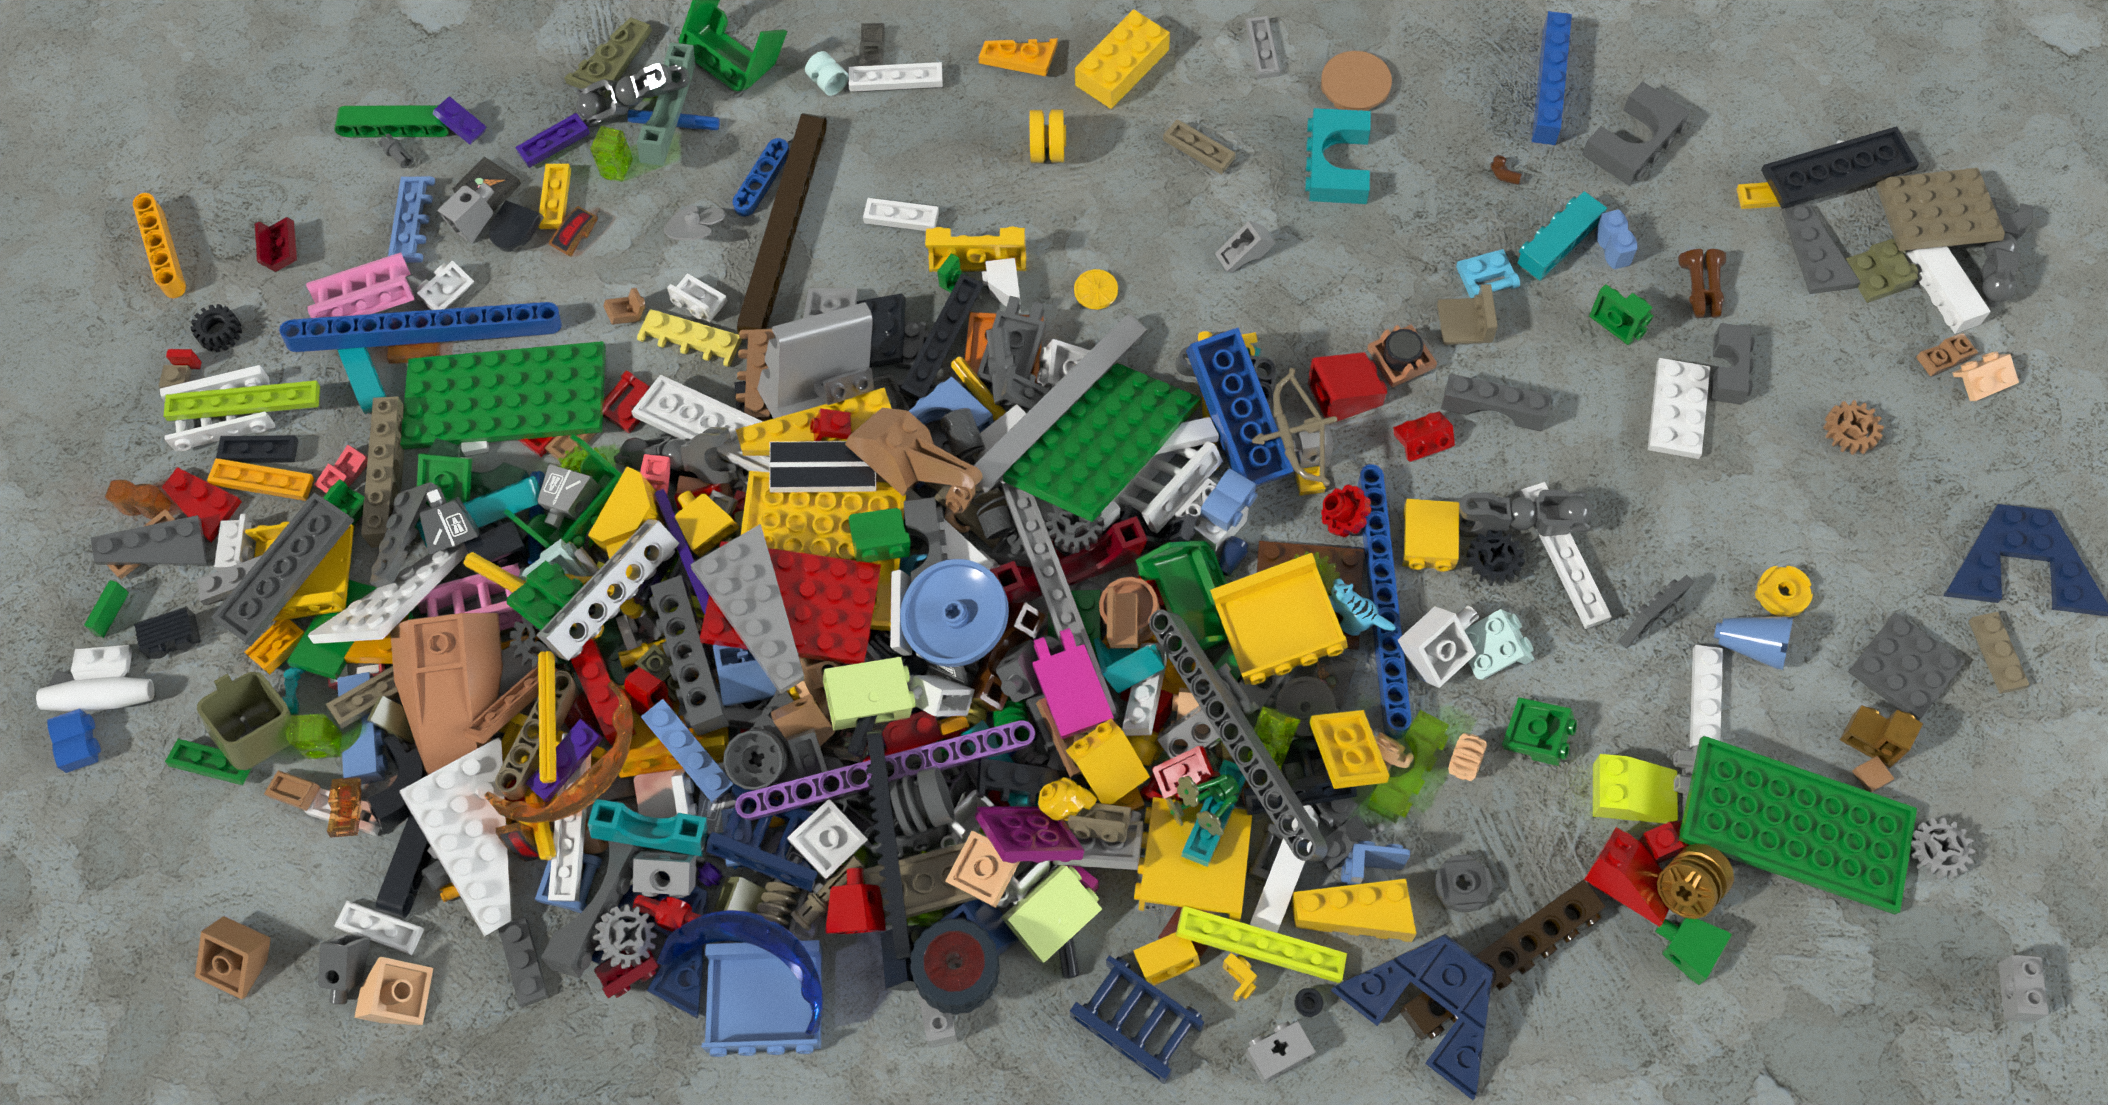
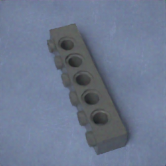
(711, 713)

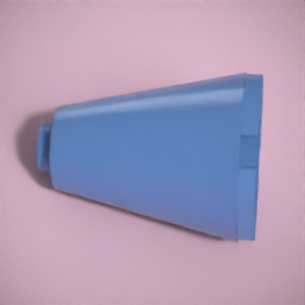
(1757, 638)

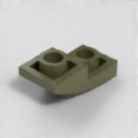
(658, 664)
(392, 718)

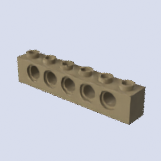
(383, 468)

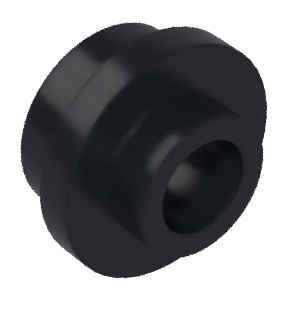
(1315, 996)

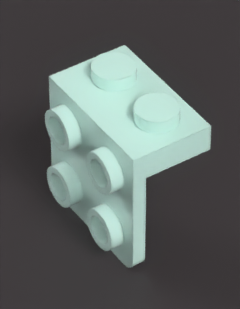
(1497, 644)

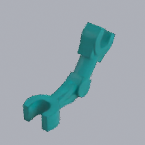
(291, 677)

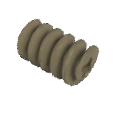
(776, 901)

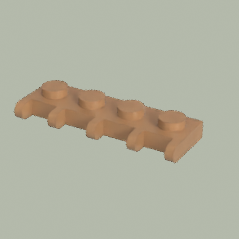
(755, 355)

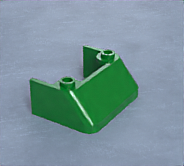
(722, 54)
(571, 530)

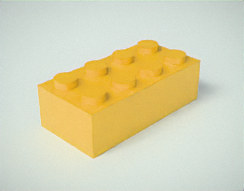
(1122, 59)

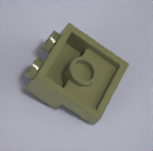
(1883, 271)

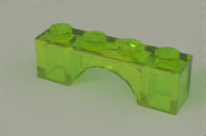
(1423, 738)

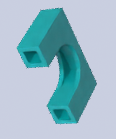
(1325, 180)

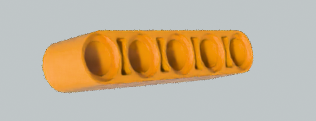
(159, 245)

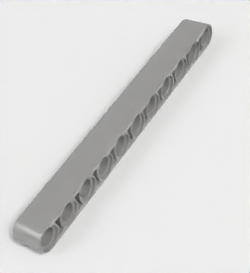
(1058, 400)

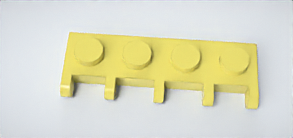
(690, 335)

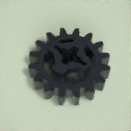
(1487, 548)

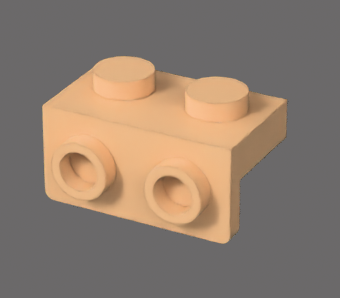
(1987, 375)

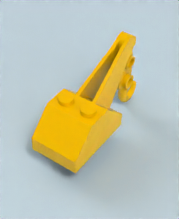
(621, 517)

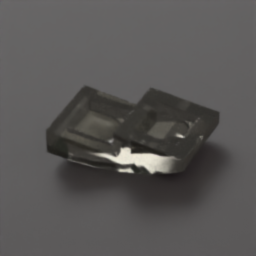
(872, 44)

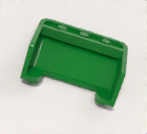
(1184, 578)

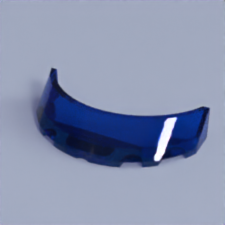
(758, 931)

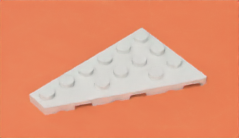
(387, 605)
(463, 831)

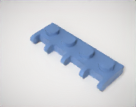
(409, 217)

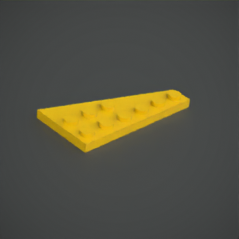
(796, 426)

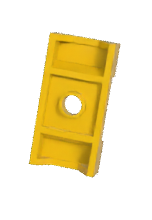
(976, 250)

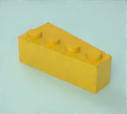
(1358, 909)

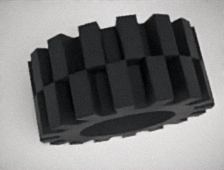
(210, 318)

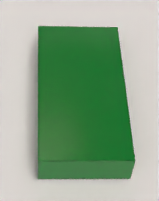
(106, 608)

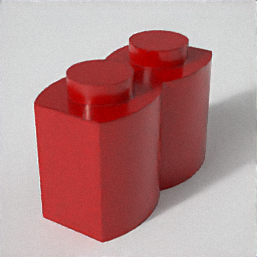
(645, 691)

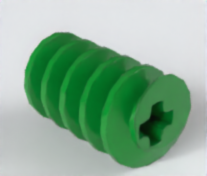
(1012, 713)

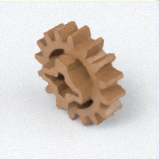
(1853, 427)

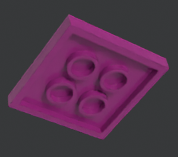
(1028, 834)

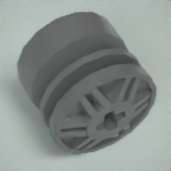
(740, 756)
(916, 802)

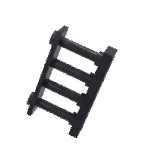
(1309, 789)

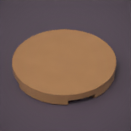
(1356, 81)

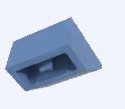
(741, 676)

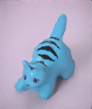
(1357, 611)

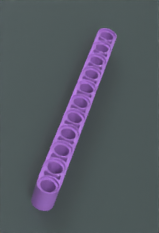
(898, 760)

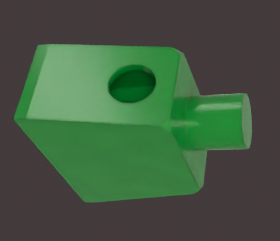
(1693, 946)

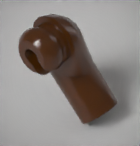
(1502, 173)

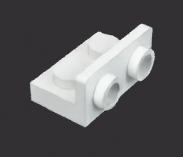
(444, 287)
(233, 543)

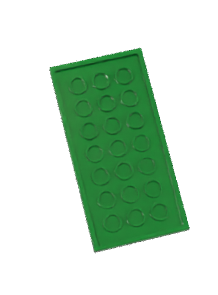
(504, 395)
(1102, 441)
(1799, 824)

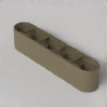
(525, 745)

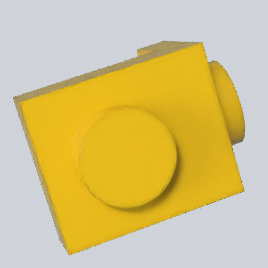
(1240, 969)

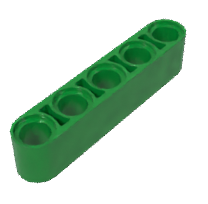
(392, 120)

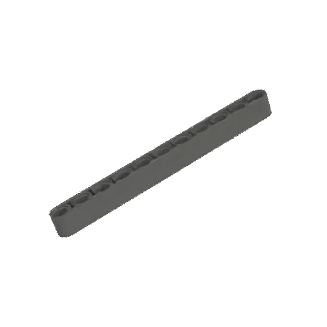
(1244, 742)

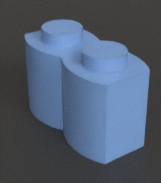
(1616, 239)
(1228, 500)

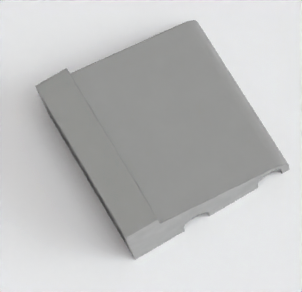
(812, 352)

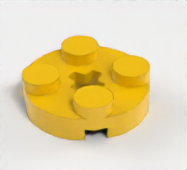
(1778, 604)

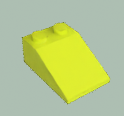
(1633, 790)

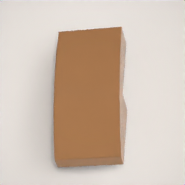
(1947, 354)

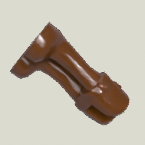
(1700, 297)

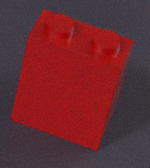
(1345, 385)

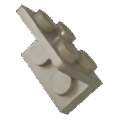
(1468, 318)

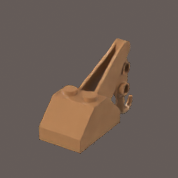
(904, 454)

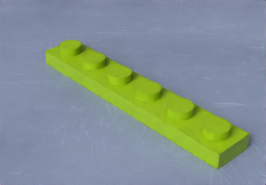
(241, 400)

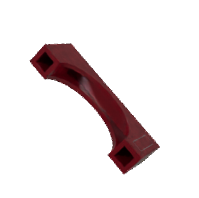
(1114, 549)

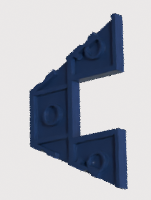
(2033, 536)
(1449, 977)
(681, 980)

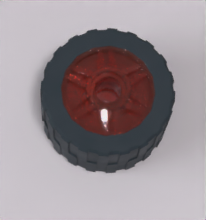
(948, 944)

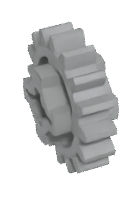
(1936, 849)
(637, 939)

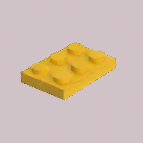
(1349, 749)

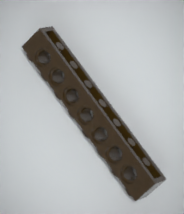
(1578, 898)

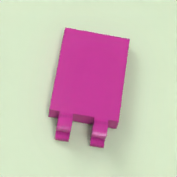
(1070, 686)

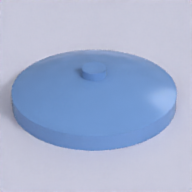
(954, 612)

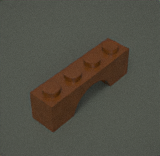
(1021, 626)

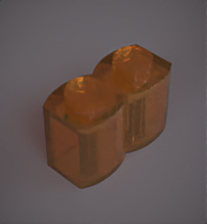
(137, 499)

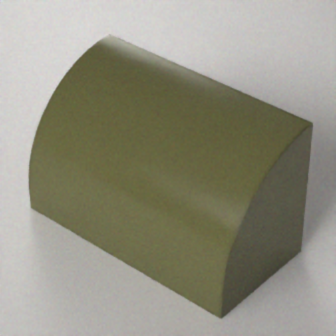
(739, 895)

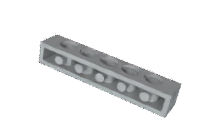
(556, 632)

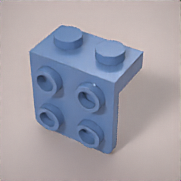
(1369, 855)

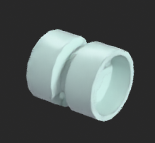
(826, 73)

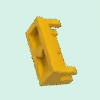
(1166, 958)

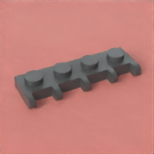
(1022, 390)

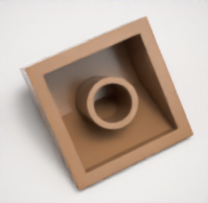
(231, 956)

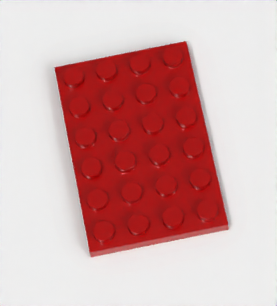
(825, 603)

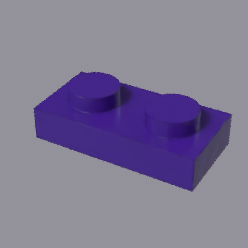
(459, 120)

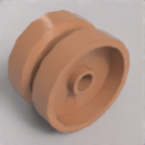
(1147, 603)

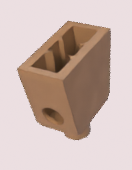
(803, 716)

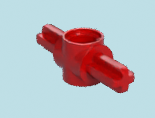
(668, 913)

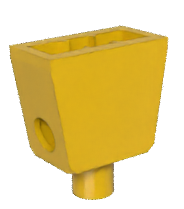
(703, 522)

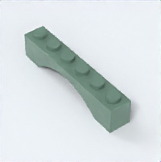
(659, 130)

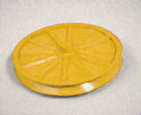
(1096, 289)

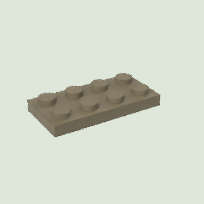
(924, 881)

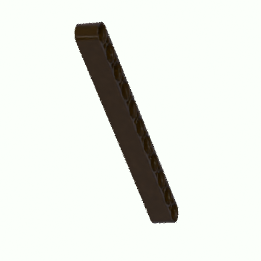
(782, 223)

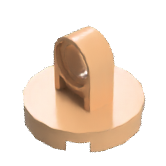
(813, 677)
(1392, 752)

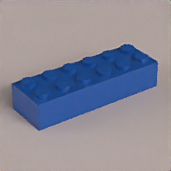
(1238, 407)

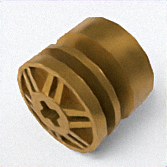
(1695, 881)

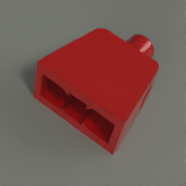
(855, 906)

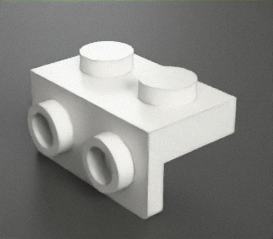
(697, 298)

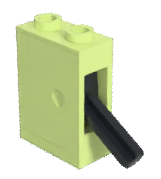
(866, 696)
(1052, 916)

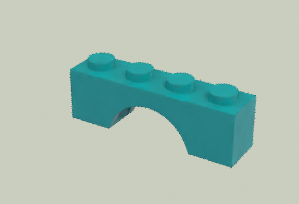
(619, 824)

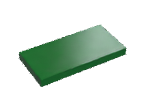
(326, 658)

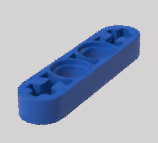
(759, 176)

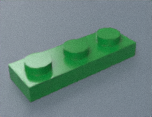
(204, 761)

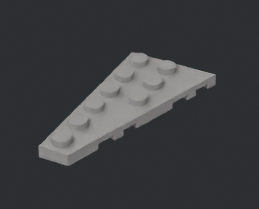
(748, 594)

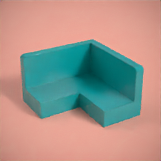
(1125, 667)

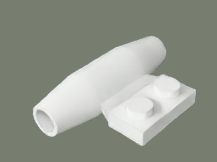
(97, 683)

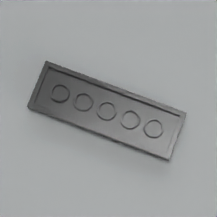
(282, 569)

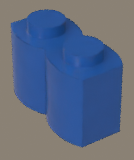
(73, 740)

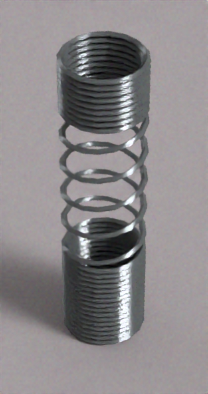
(964, 442)

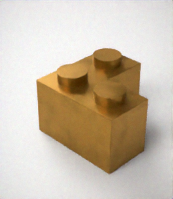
(1881, 736)

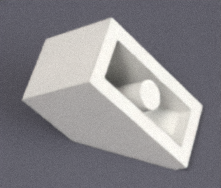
(1001, 280)

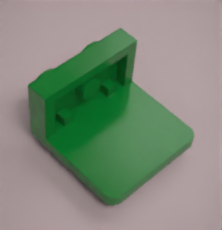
(879, 535)

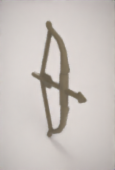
(1310, 425)

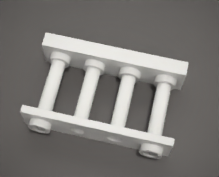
(233, 426)
(1177, 491)

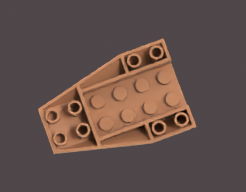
(446, 679)

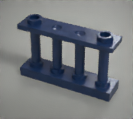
(750, 853)
(1110, 1030)

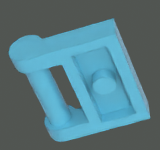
(1486, 268)

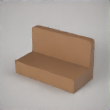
(1122, 619)

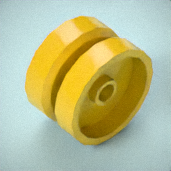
(1047, 136)

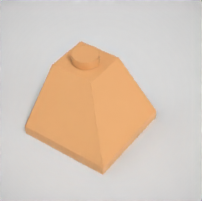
(394, 993)

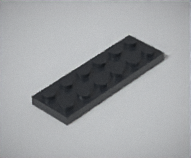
(1839, 167)

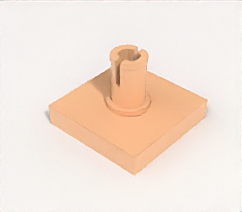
(981, 870)

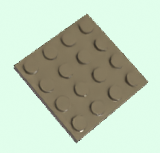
(1939, 209)

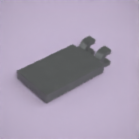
(1024, 336)

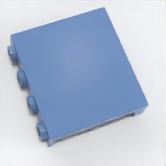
(756, 1002)

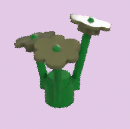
(1222, 789)

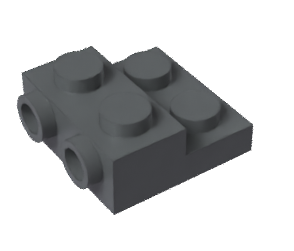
(1339, 811)

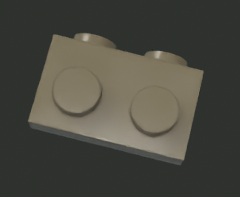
(1101, 822)

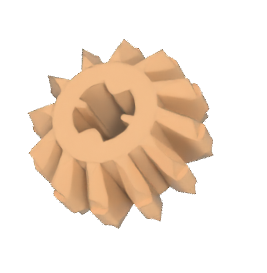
(1467, 757)

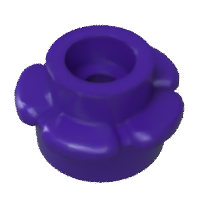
(709, 874)

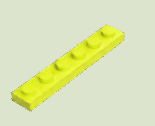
(1261, 944)

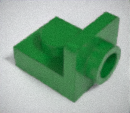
(949, 273)

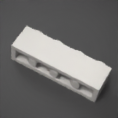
(1949, 287)

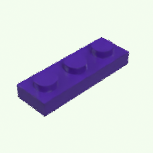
(552, 140)
(569, 756)

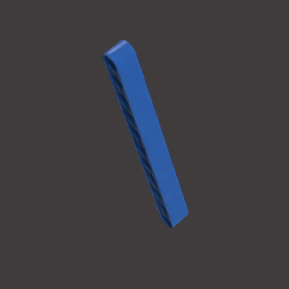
(330, 334)
(1389, 610)

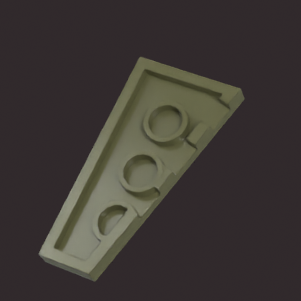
(613, 57)

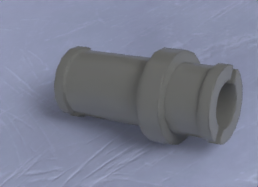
(394, 148)

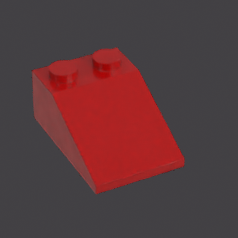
(1629, 875)

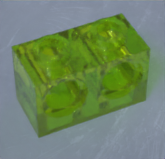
(611, 153)
(1276, 733)
(314, 736)

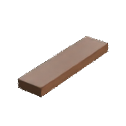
(504, 708)

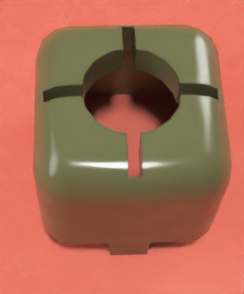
(246, 698)

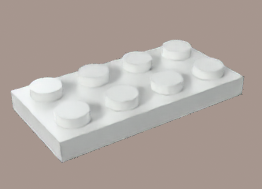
(1679, 408)

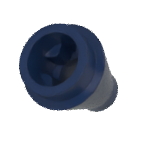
(1232, 554)

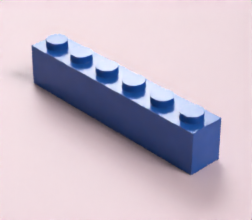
(1551, 78)

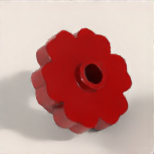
(1345, 510)

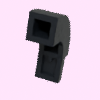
(1174, 530)
(389, 806)

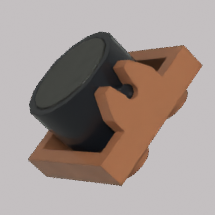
(1401, 355)

